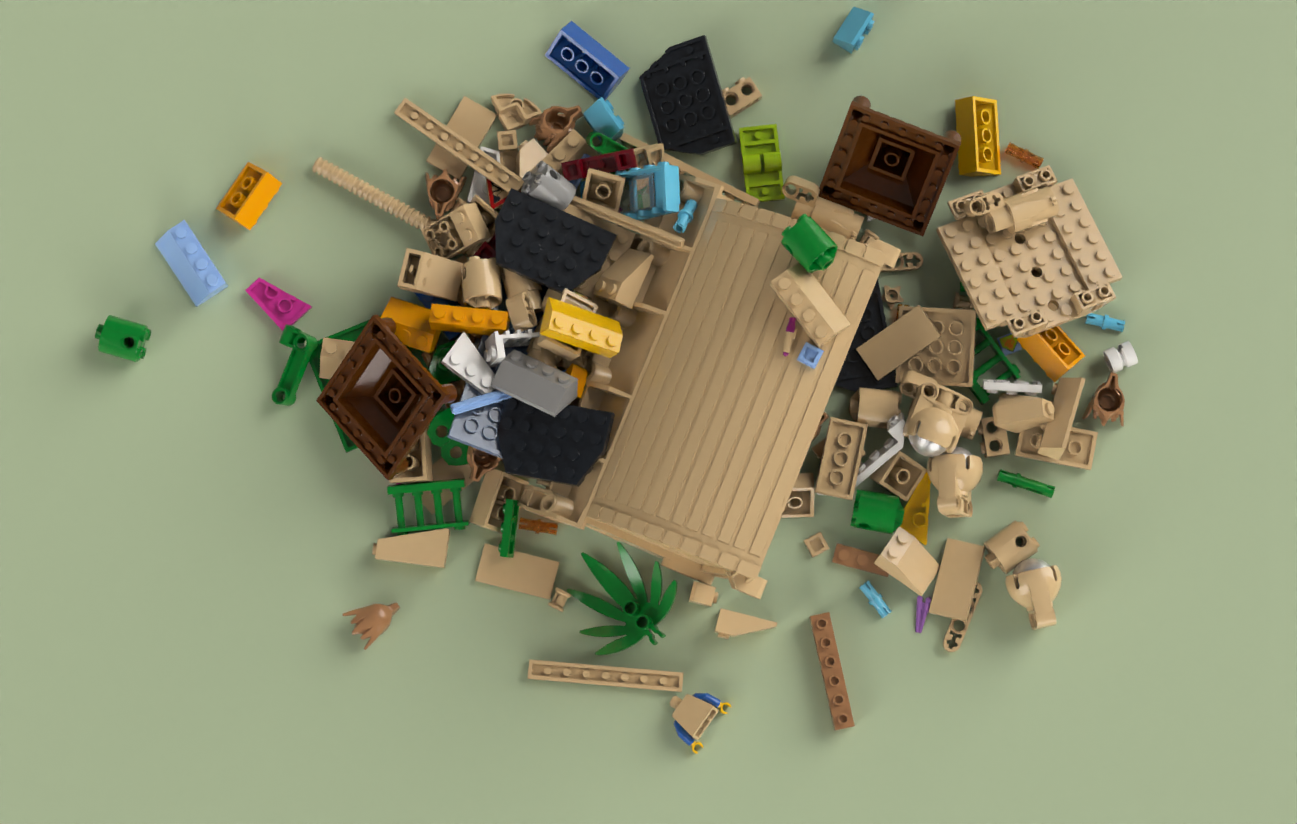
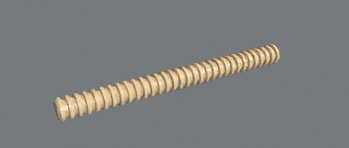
(375, 196)

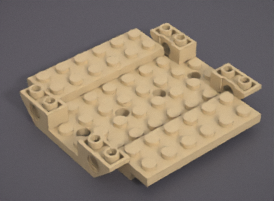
(1065, 250)

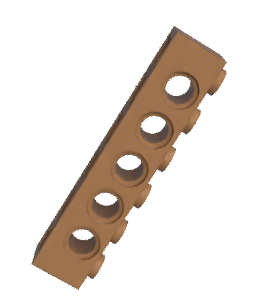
(831, 671)

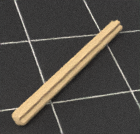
(628, 222)

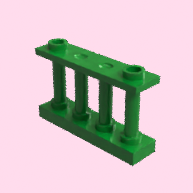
(1012, 369)
(417, 489)

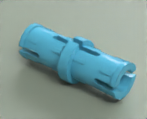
(685, 216)
(1105, 322)
(875, 599)

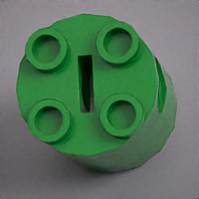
(809, 244)
(116, 335)
(877, 512)

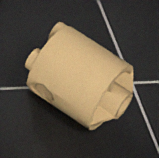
(481, 283)
(874, 406)
(1004, 551)

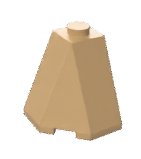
(1021, 412)

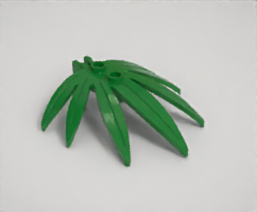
(637, 613)

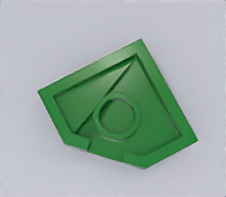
(437, 369)

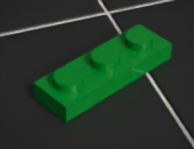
(509, 528)

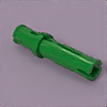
(1017, 480)

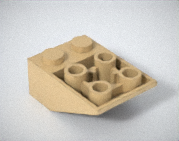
(456, 232)
(430, 275)

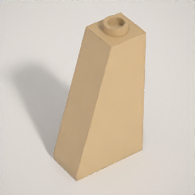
(420, 548)

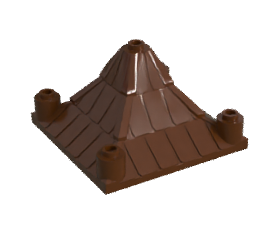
(888, 167)
(383, 397)

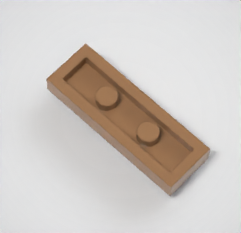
(857, 559)

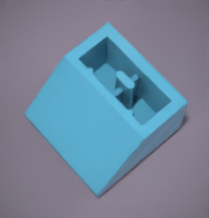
(853, 28)
(602, 119)

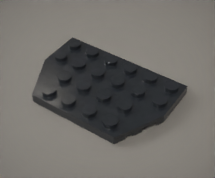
(687, 100)
(548, 243)
(854, 369)
(552, 447)

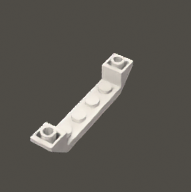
(889, 449)

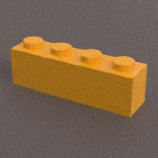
(468, 320)

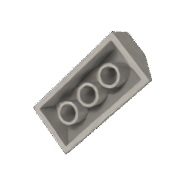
(535, 383)

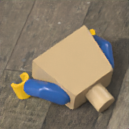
(694, 715)

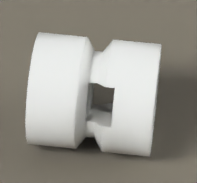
(1120, 357)

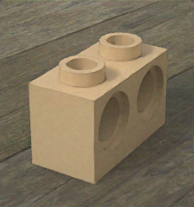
(742, 101)
(998, 436)

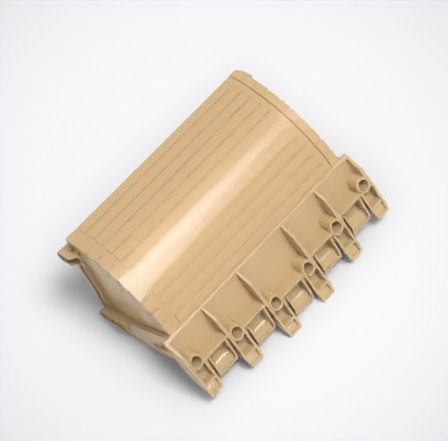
(705, 398)

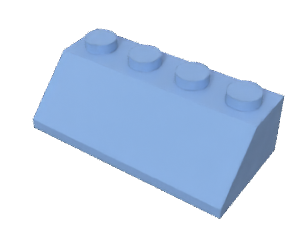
(191, 263)

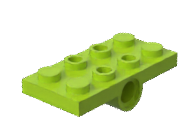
(762, 162)

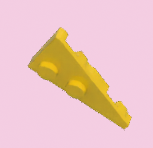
(917, 510)

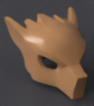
(554, 126)
(443, 192)
(1107, 401)
(480, 462)
(372, 620)

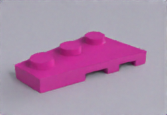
(277, 304)

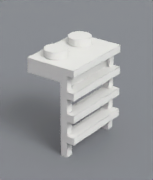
(496, 343)

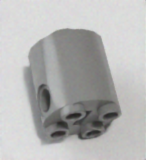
(548, 186)

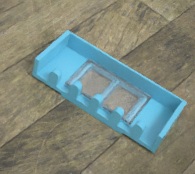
(649, 191)

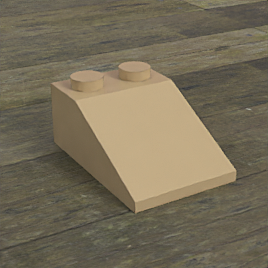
(624, 278)
(560, 348)
(908, 561)
(736, 624)

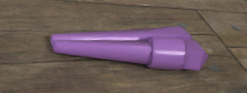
(921, 612)

